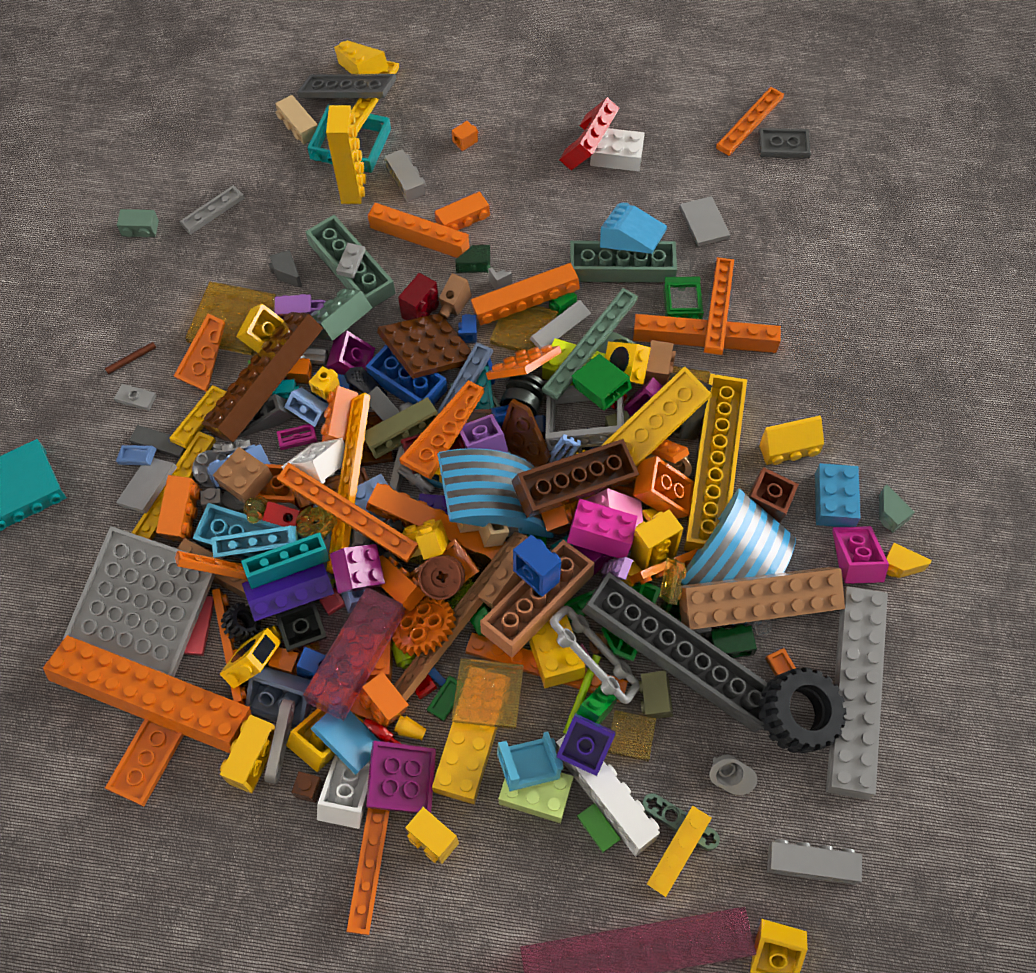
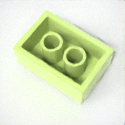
(542, 800)

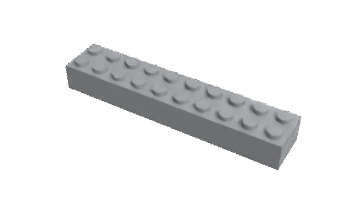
(860, 679)

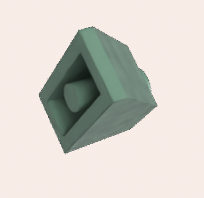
(893, 510)

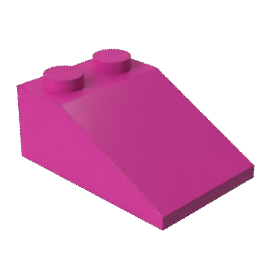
(859, 555)

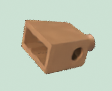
(454, 296)

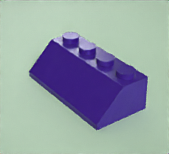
(288, 592)

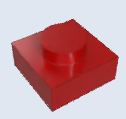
(425, 687)

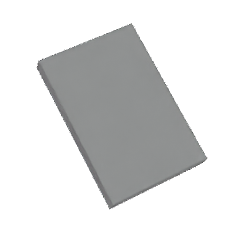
(704, 221)
(146, 485)

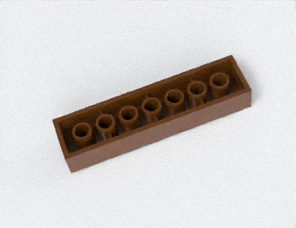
(262, 376)

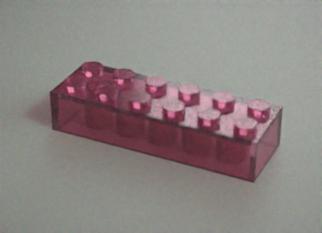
(354, 654)

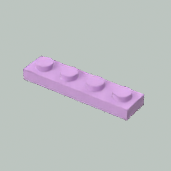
(618, 567)

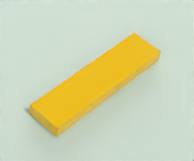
(193, 422)

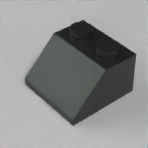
(301, 626)

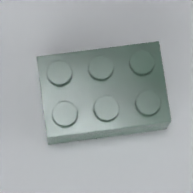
(341, 313)

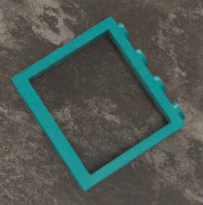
(372, 123)

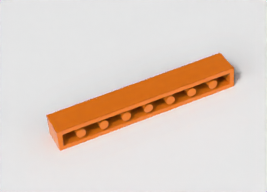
(693, 333)
(396, 505)

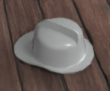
(732, 775)

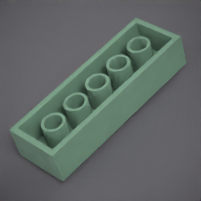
(329, 242)
(614, 265)

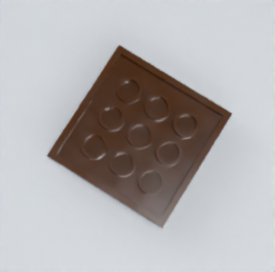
(425, 345)

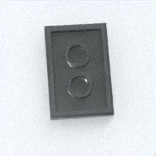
(784, 143)

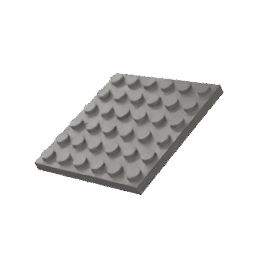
(140, 602)

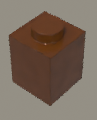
(307, 787)

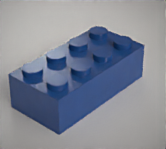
(394, 378)

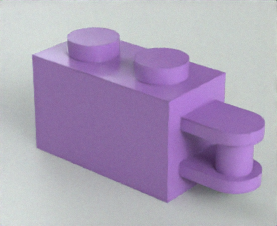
(297, 303)

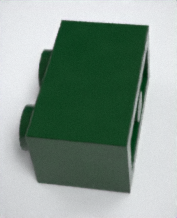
(735, 641)

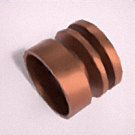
(436, 587)

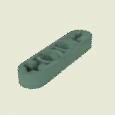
(680, 818)

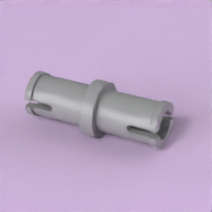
(416, 479)

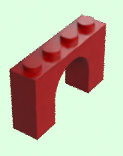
(595, 125)

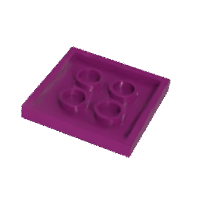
(400, 777)

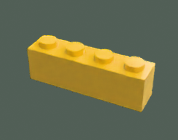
(679, 851)

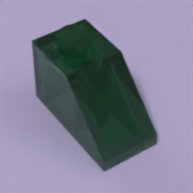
(474, 260)

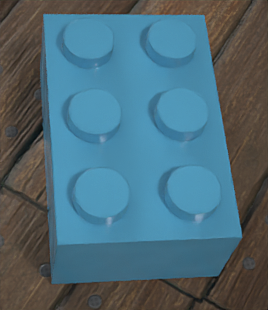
(837, 495)

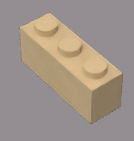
(296, 119)

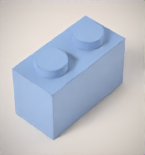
(306, 406)

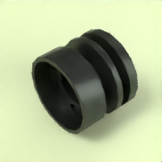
(524, 389)

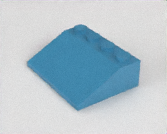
(631, 230)

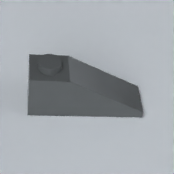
(268, 416)

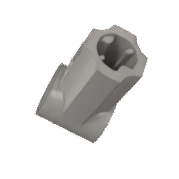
(316, 355)

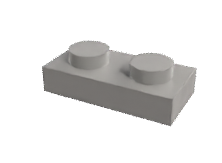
(350, 260)

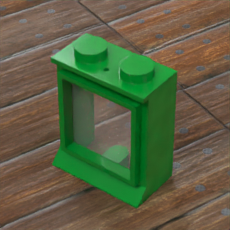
(683, 297)

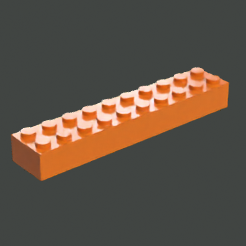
(147, 693)

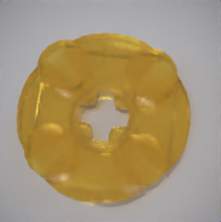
(305, 520)

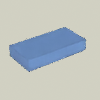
(135, 455)

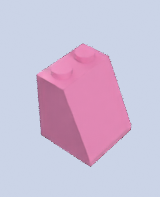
(619, 502)

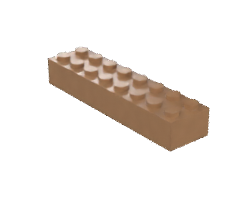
(761, 597)

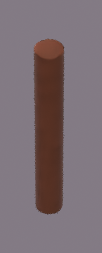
(131, 357)

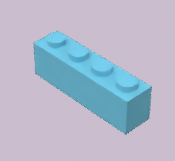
(253, 541)

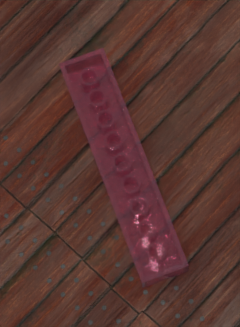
(648, 947)

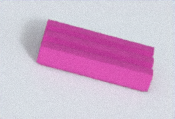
(297, 438)

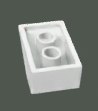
(343, 795)

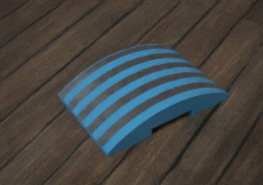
(481, 489)
(742, 545)

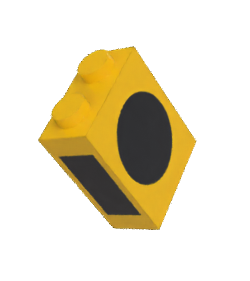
(629, 358)
(250, 658)

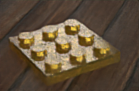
(516, 329)
(488, 693)

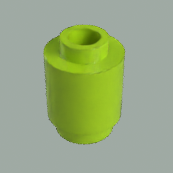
(402, 660)

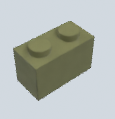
(656, 695)

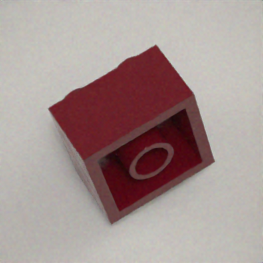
(419, 298)

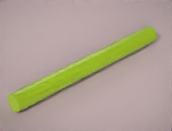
(582, 692)

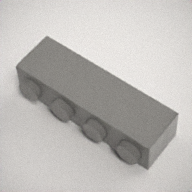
(814, 863)

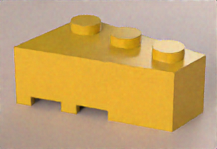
(360, 58)

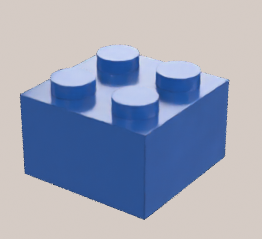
(537, 565)

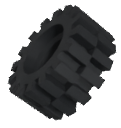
(234, 628)

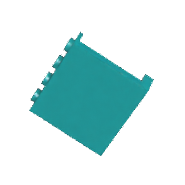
(26, 483)

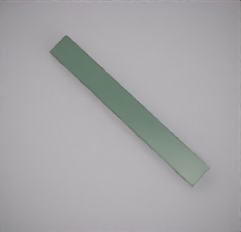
(590, 343)

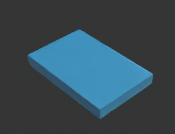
(347, 739)

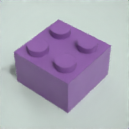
(483, 434)

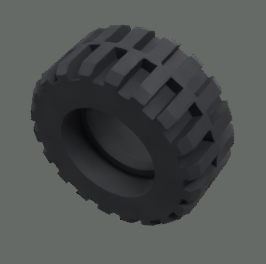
(825, 702)

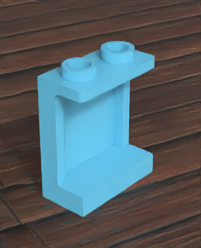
(529, 762)

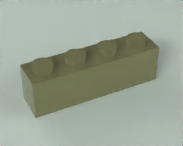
(407, 423)

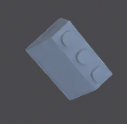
(269, 689)

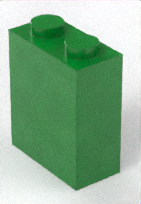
(601, 382)

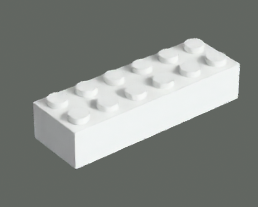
(617, 805)

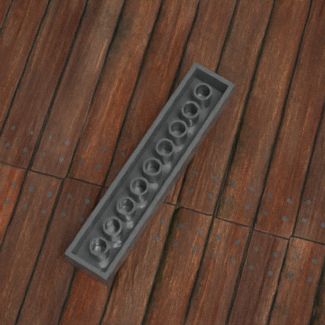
(678, 650)

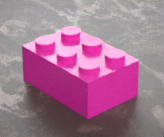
(602, 529)

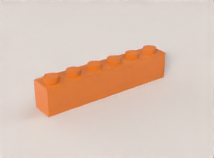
(418, 230)
(525, 294)

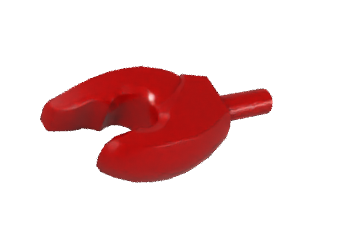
(380, 731)

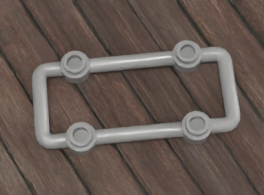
(621, 669)

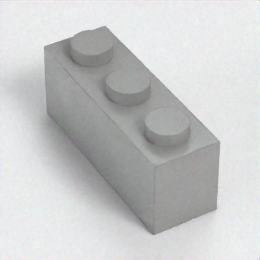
(405, 175)

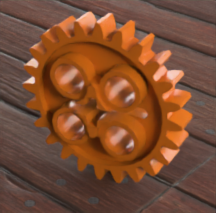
(424, 627)

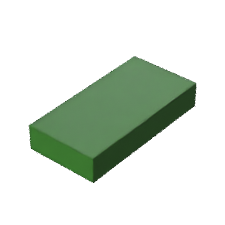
(598, 828)

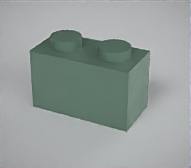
(137, 223)

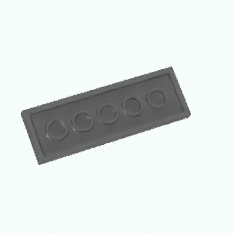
(347, 86)

